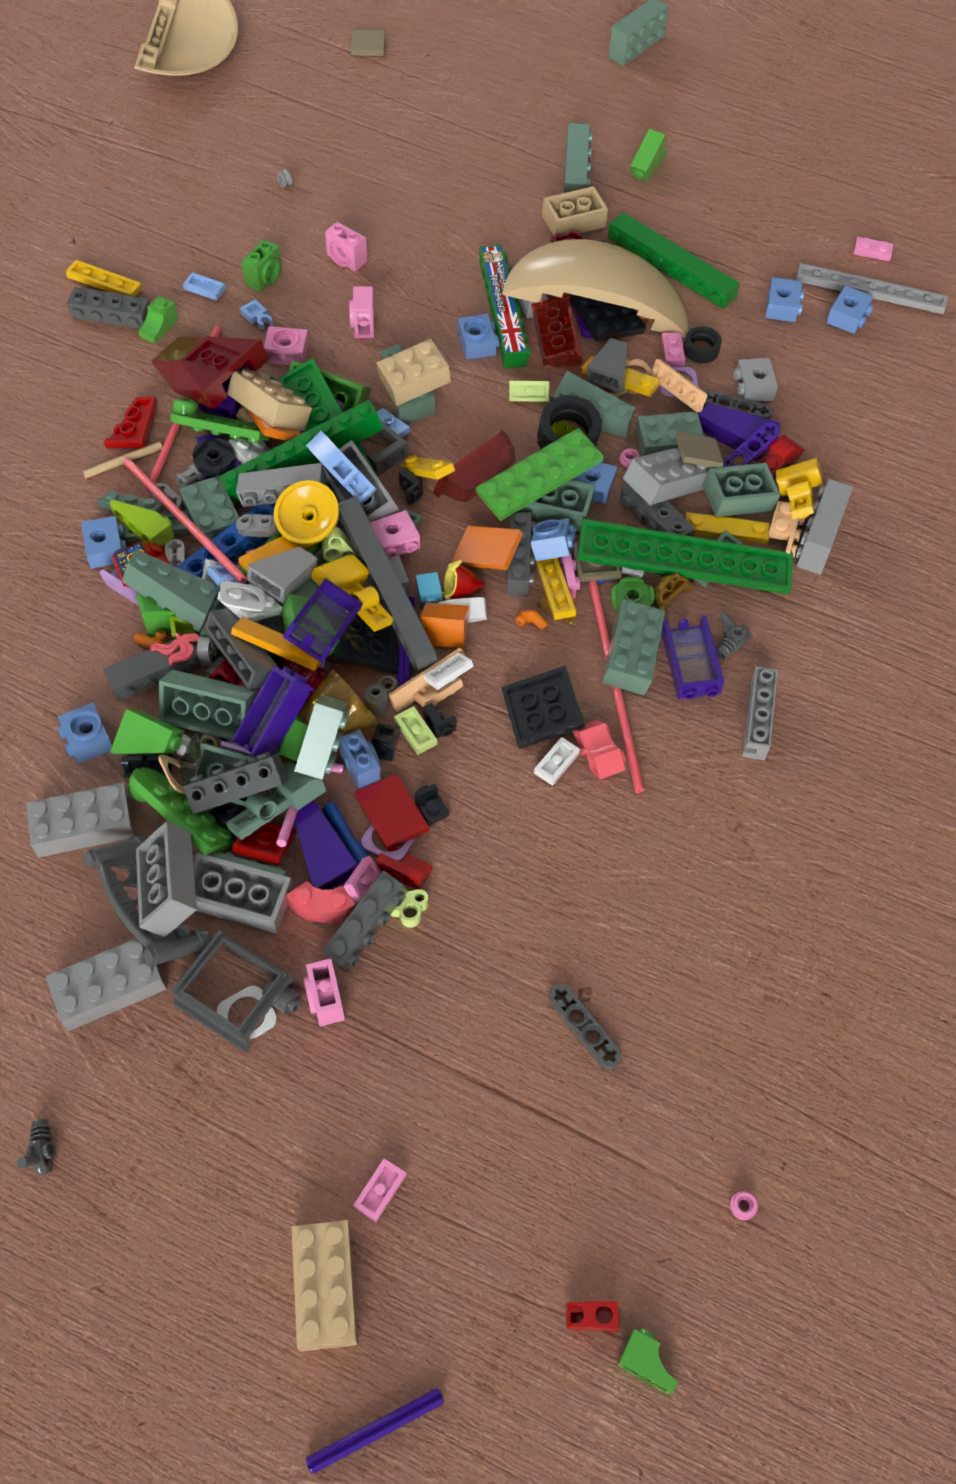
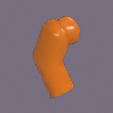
(531, 616)
(146, 641)

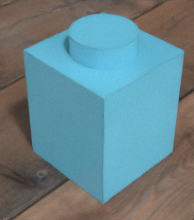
(428, 588)

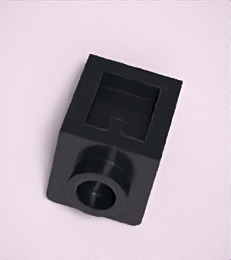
(411, 485)
(437, 723)
(385, 740)
(430, 804)
(226, 812)

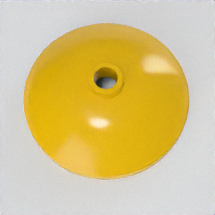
(300, 502)

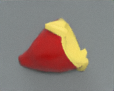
(460, 582)

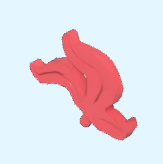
(186, 649)

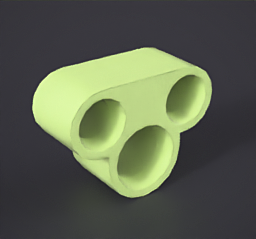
(339, 543)
(411, 904)

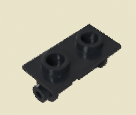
(144, 761)

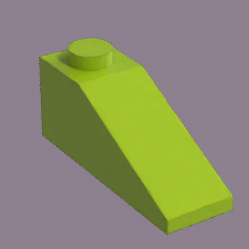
(144, 523)

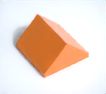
(445, 624)

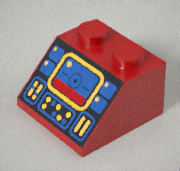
(122, 557)

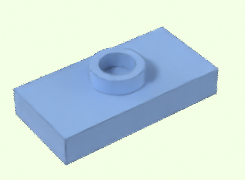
(204, 286)
(393, 422)

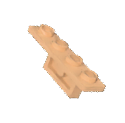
(679, 385)
(786, 527)
(421, 692)

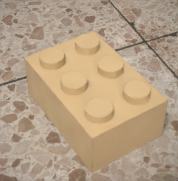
(576, 211)
(413, 372)

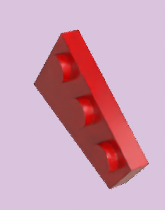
(135, 426)

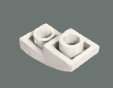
(477, 607)

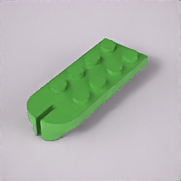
(186, 413)
(154, 788)

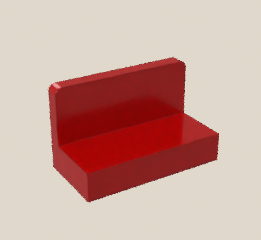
(408, 870)

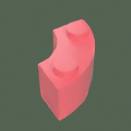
(602, 753)
(320, 905)

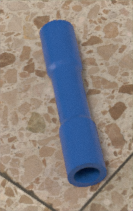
(338, 822)

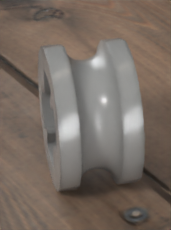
(284, 178)

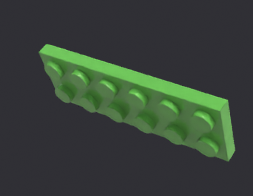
(539, 474)

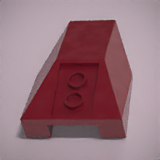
(201, 364)

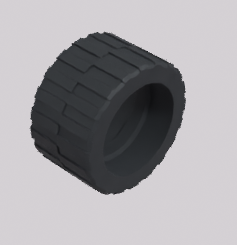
(571, 409)

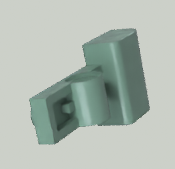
(261, 809)

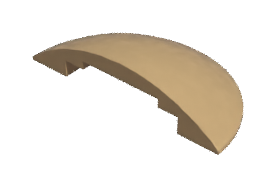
(188, 37)
(602, 274)

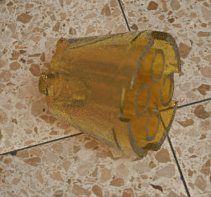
(337, 688)

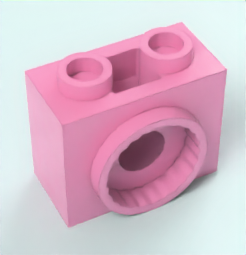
(346, 246)
(362, 312)
(286, 345)
(396, 534)
(323, 992)

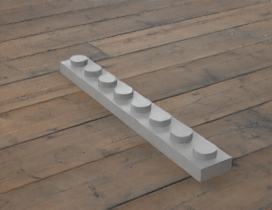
(879, 289)

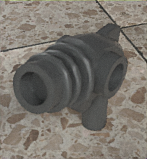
(733, 639)
(40, 1149)

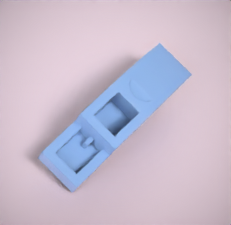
(341, 467)

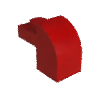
(781, 452)

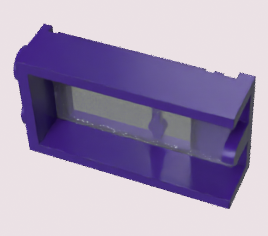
(322, 620)
(692, 659)
(272, 711)

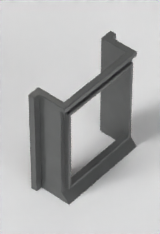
(236, 1035)

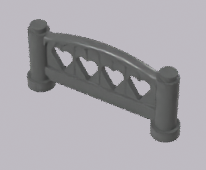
(123, 856)

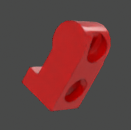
(593, 1316)

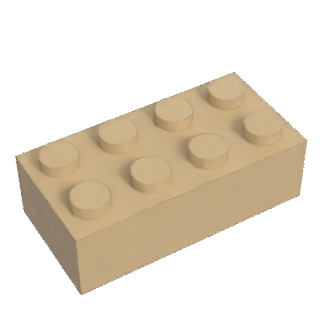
(269, 400)
(323, 1286)

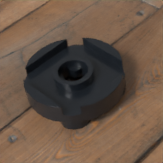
(217, 466)

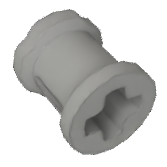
(182, 478)

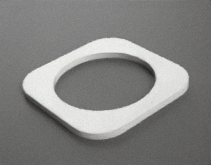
(226, 585)
(253, 992)

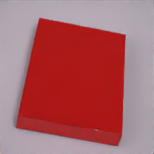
(391, 811)

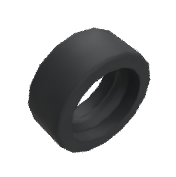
(702, 334)

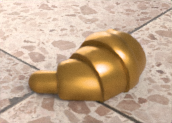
(669, 588)

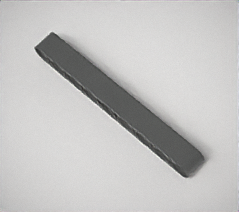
(386, 584)

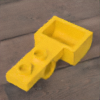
(798, 483)
(351, 576)

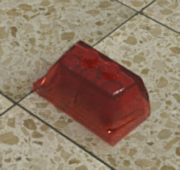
(557, 333)
(476, 468)

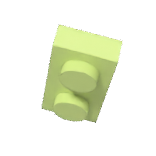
(529, 391)
(415, 730)

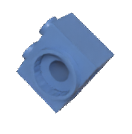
(784, 299)
(850, 310)
(477, 336)
(602, 477)
(553, 539)
(102, 540)
(82, 745)
(360, 759)

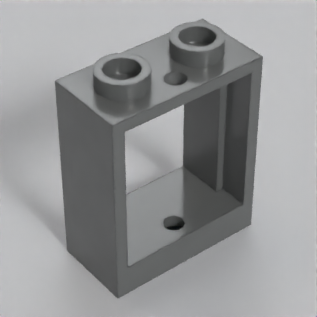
(390, 455)

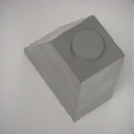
(282, 572)

